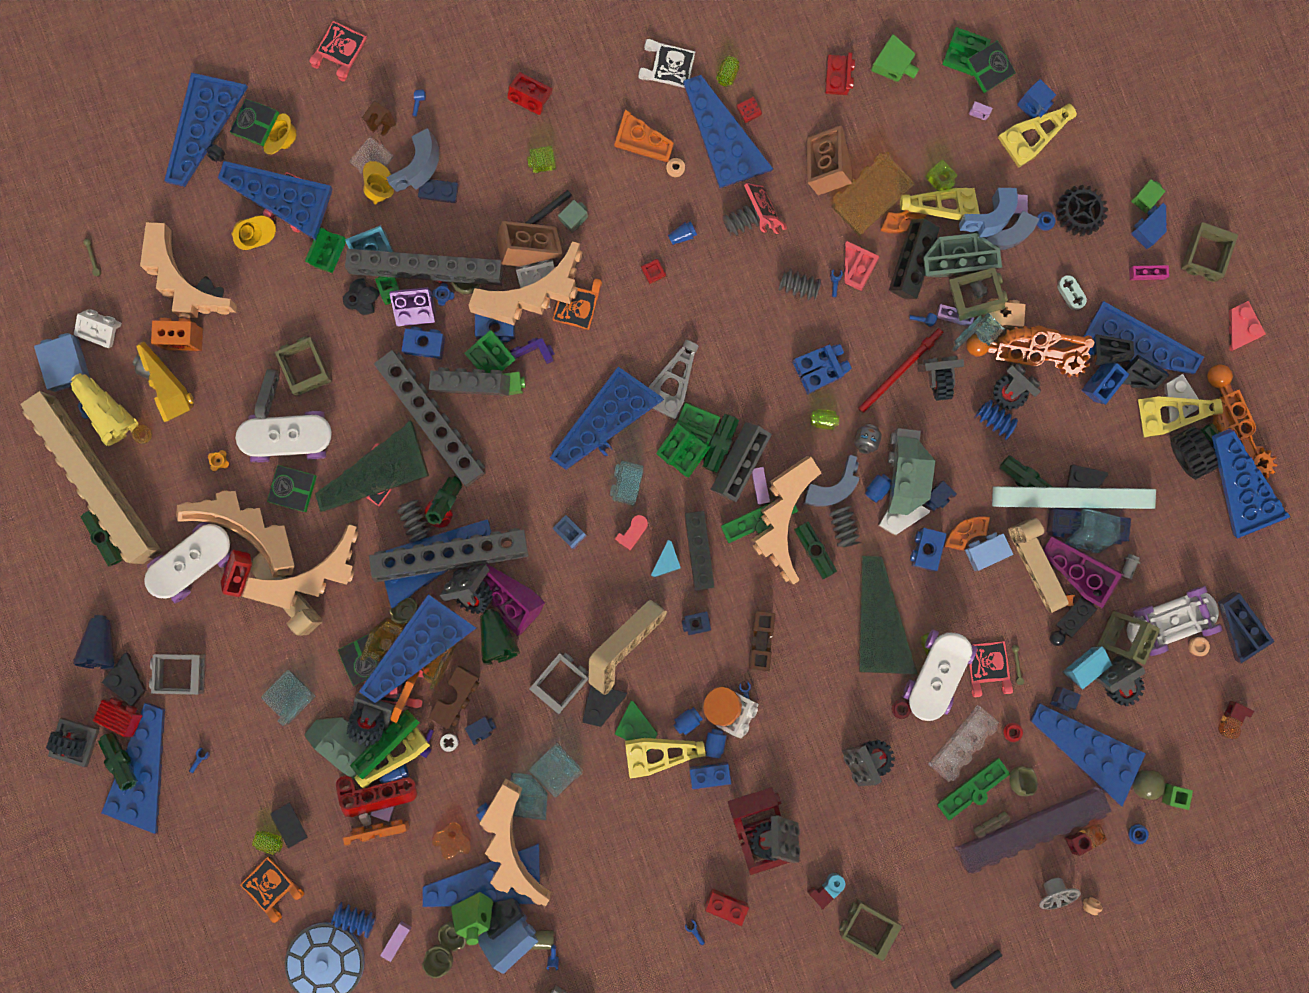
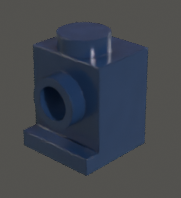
(940, 496)
(704, 624)
(1065, 699)
(480, 729)

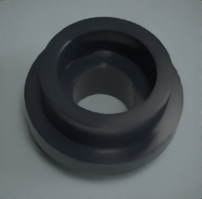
(215, 153)

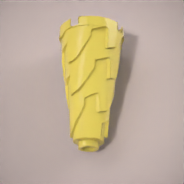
(107, 416)

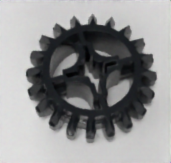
(1074, 198)

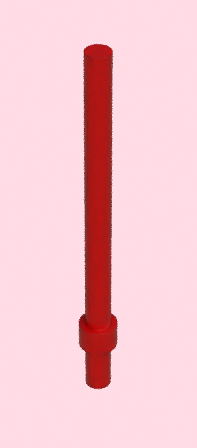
(926, 344)

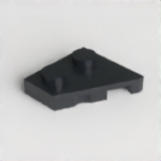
(1112, 349)
(1144, 374)
(1085, 477)
(125, 681)
(601, 706)
(503, 916)

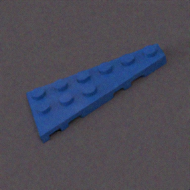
(203, 115)
(726, 143)
(289, 198)
(613, 409)
(405, 587)
(423, 639)
(140, 804)
(475, 880)

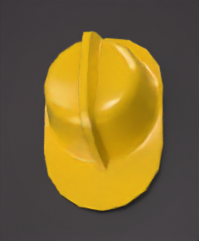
(281, 135)
(376, 183)
(253, 232)

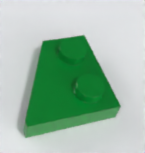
(635, 725)

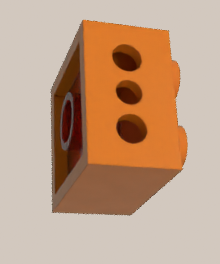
(177, 335)

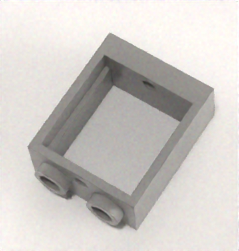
(197, 674)
(549, 699)

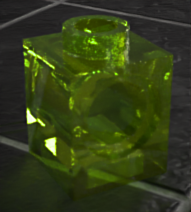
(541, 159)
(941, 169)

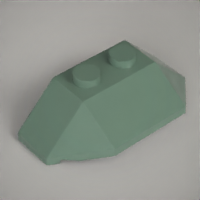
(961, 256)
(911, 476)
(331, 741)

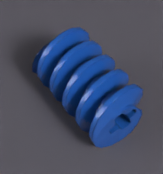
(997, 418)
(353, 919)

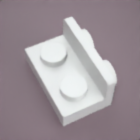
(534, 272)
(96, 327)
(741, 724)

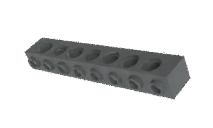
(424, 267)
(386, 366)
(381, 572)

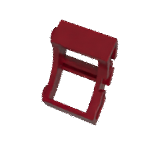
(747, 806)

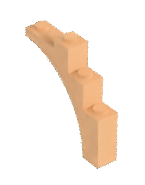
(159, 260)
(535, 297)
(225, 511)
(778, 513)
(332, 568)
(502, 848)

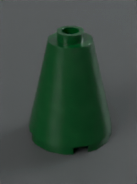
(496, 639)

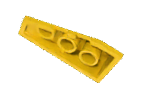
(171, 395)

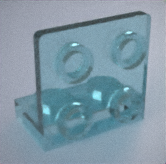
(986, 329)
(1096, 531)
(287, 697)
(556, 770)

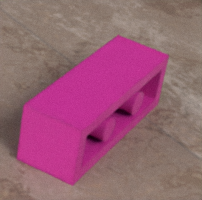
(1157, 272)

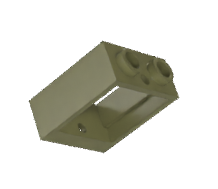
(1215, 234)
(966, 313)
(311, 383)
(1146, 634)
(886, 940)

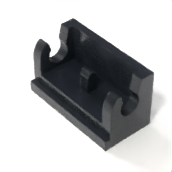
(288, 825)

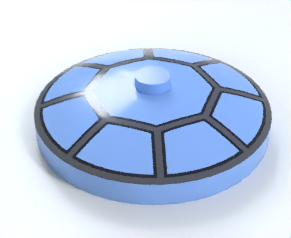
(324, 960)

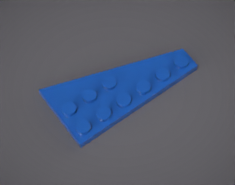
(1147, 341)
(1246, 490)
(1101, 757)

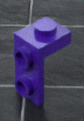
(533, 344)

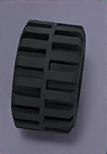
(1194, 453)

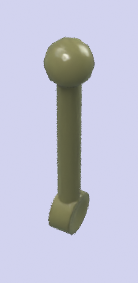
(96, 272)
(1020, 681)

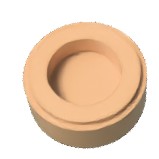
(1198, 646)

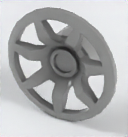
(1056, 892)

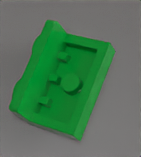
(325, 250)

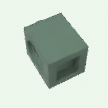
(573, 215)

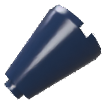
(96, 645)

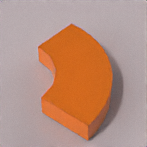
(900, 221)
(965, 531)
(404, 697)

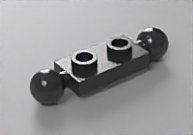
(1074, 620)

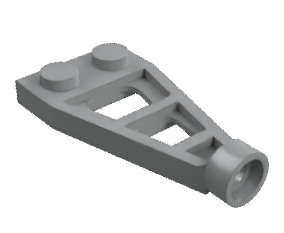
(672, 404)

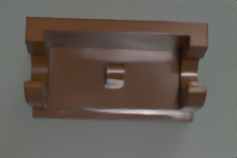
(378, 115)

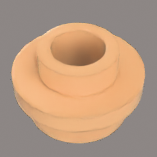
(672, 172)
(1092, 906)

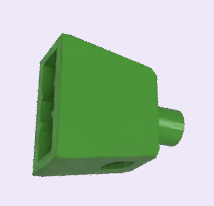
(895, 60)
(472, 917)

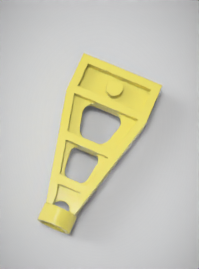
(1017, 145)
(965, 201)
(1151, 415)
(415, 745)
(637, 757)

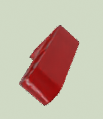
(376, 792)

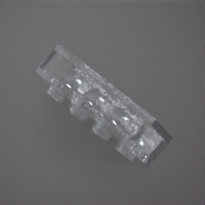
(964, 743)

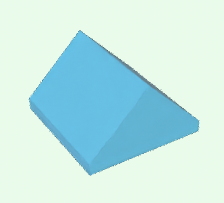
(373, 240)
(667, 562)
(1088, 666)

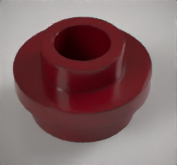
(907, 710)

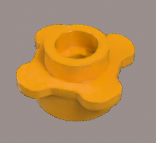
(213, 460)

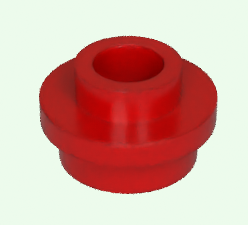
(1018, 732)

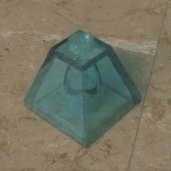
(532, 799)

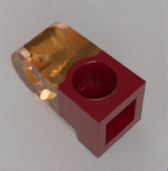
(1233, 720)
(1086, 839)

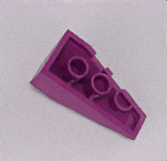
(1083, 571)
(514, 600)

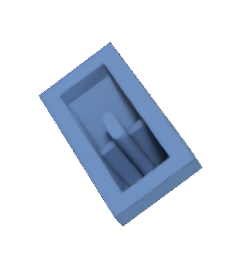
(569, 532)

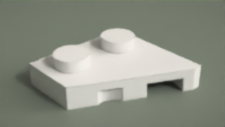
(1180, 388)
(896, 522)

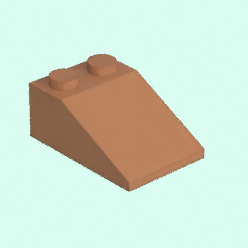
(828, 161)
(527, 243)

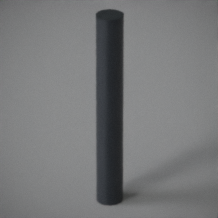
(549, 208)
(976, 969)

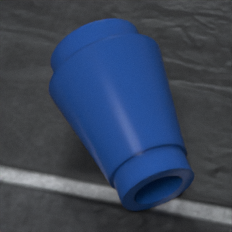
(682, 233)

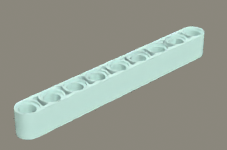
(1073, 497)

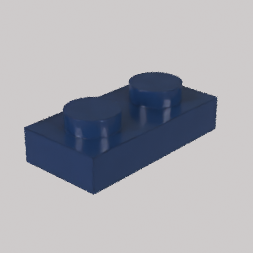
(439, 191)

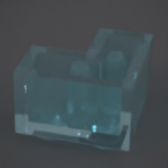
(628, 483)

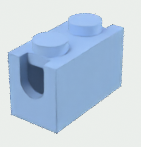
(988, 552)

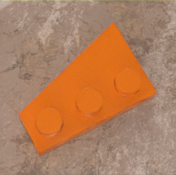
(641, 139)
(396, 827)

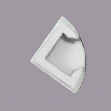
(365, 819)

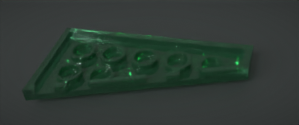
(382, 469)
(882, 634)

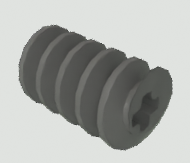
(741, 219)
(800, 284)
(413, 520)
(844, 527)

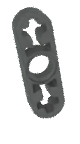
(267, 393)

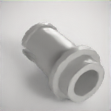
(979, 289)
(1130, 566)

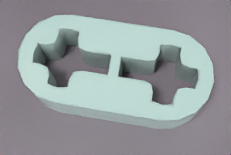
(1068, 295)

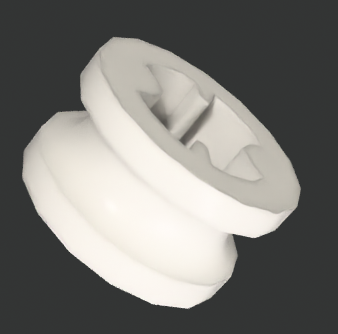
(448, 736)

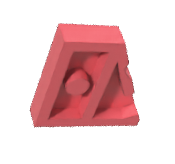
(858, 265)
(1244, 326)

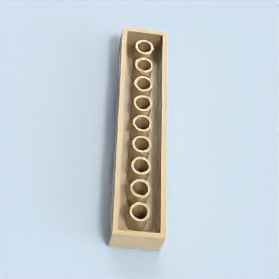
(90, 478)

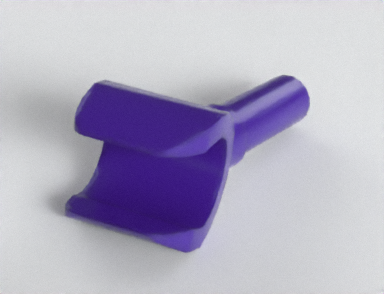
(425, 753)

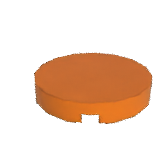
(722, 706)

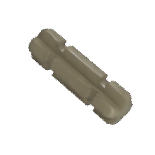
(991, 825)

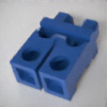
(827, 364)

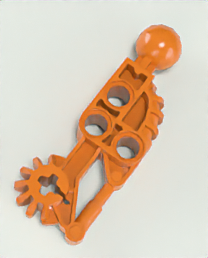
(1025, 340)
(1221, 377)

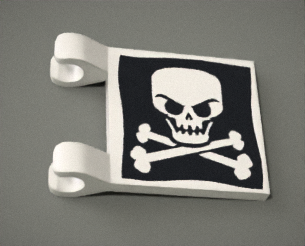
(670, 66)

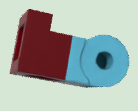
(828, 891)

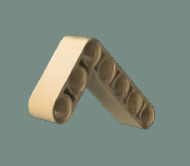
(1047, 585)
(303, 616)
(621, 643)

